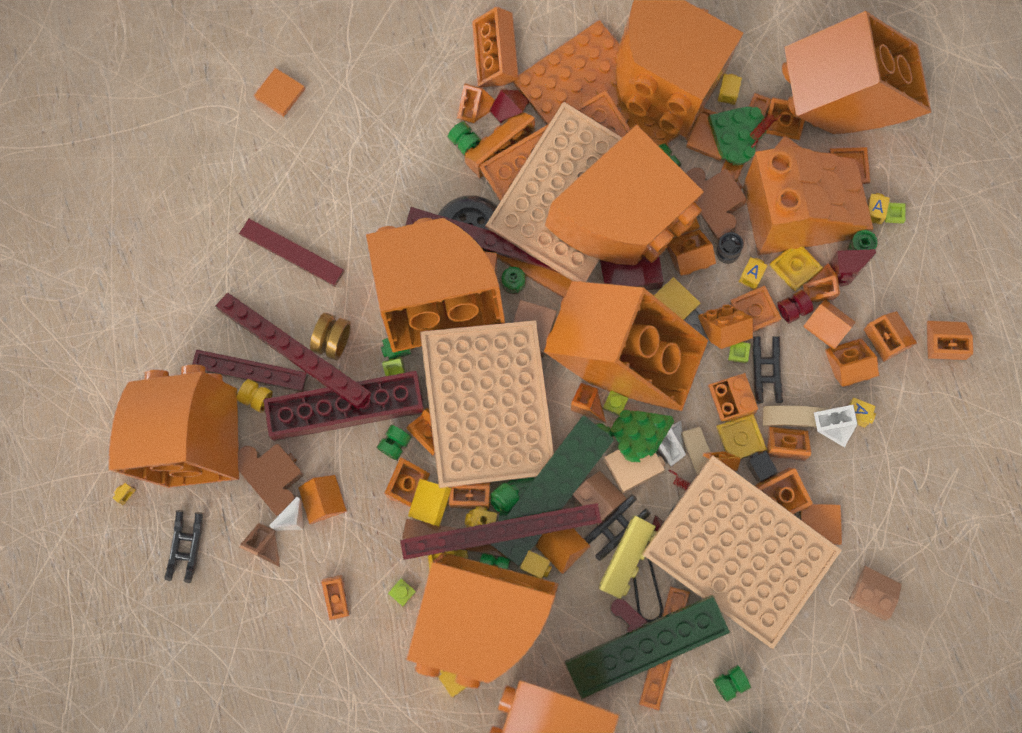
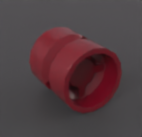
(795, 306)

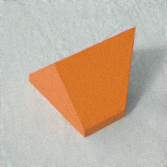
(474, 103)
(823, 285)
(588, 402)

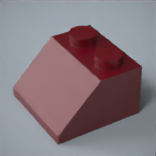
(850, 264)

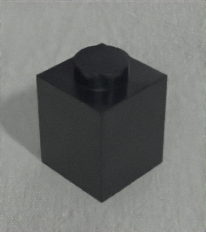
(761, 466)

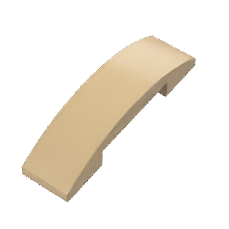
(790, 416)

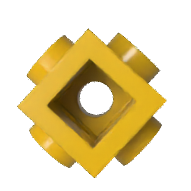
(479, 516)

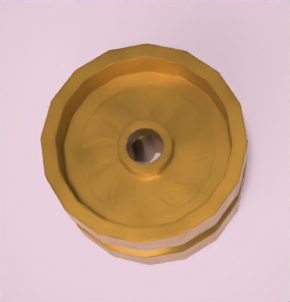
(330, 336)

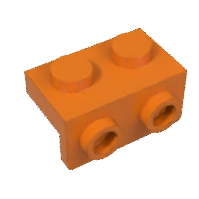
(422, 431)

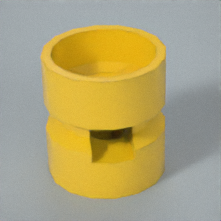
(251, 394)

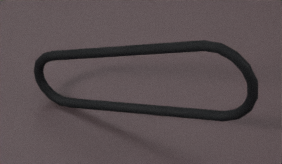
(657, 592)

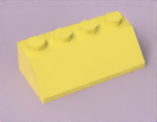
(626, 557)

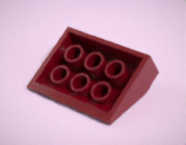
(642, 274)

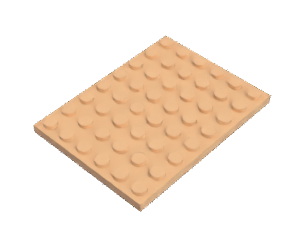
(558, 160)
(487, 403)
(743, 551)

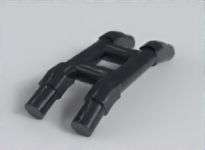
(775, 361)
(603, 527)
(179, 535)

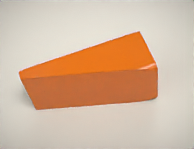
(726, 458)
(335, 597)

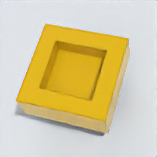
(123, 493)

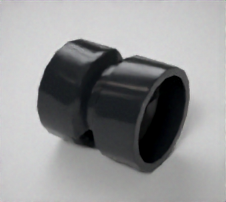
(729, 247)

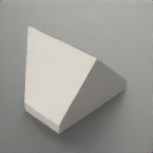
(837, 423)
(672, 446)
(290, 518)

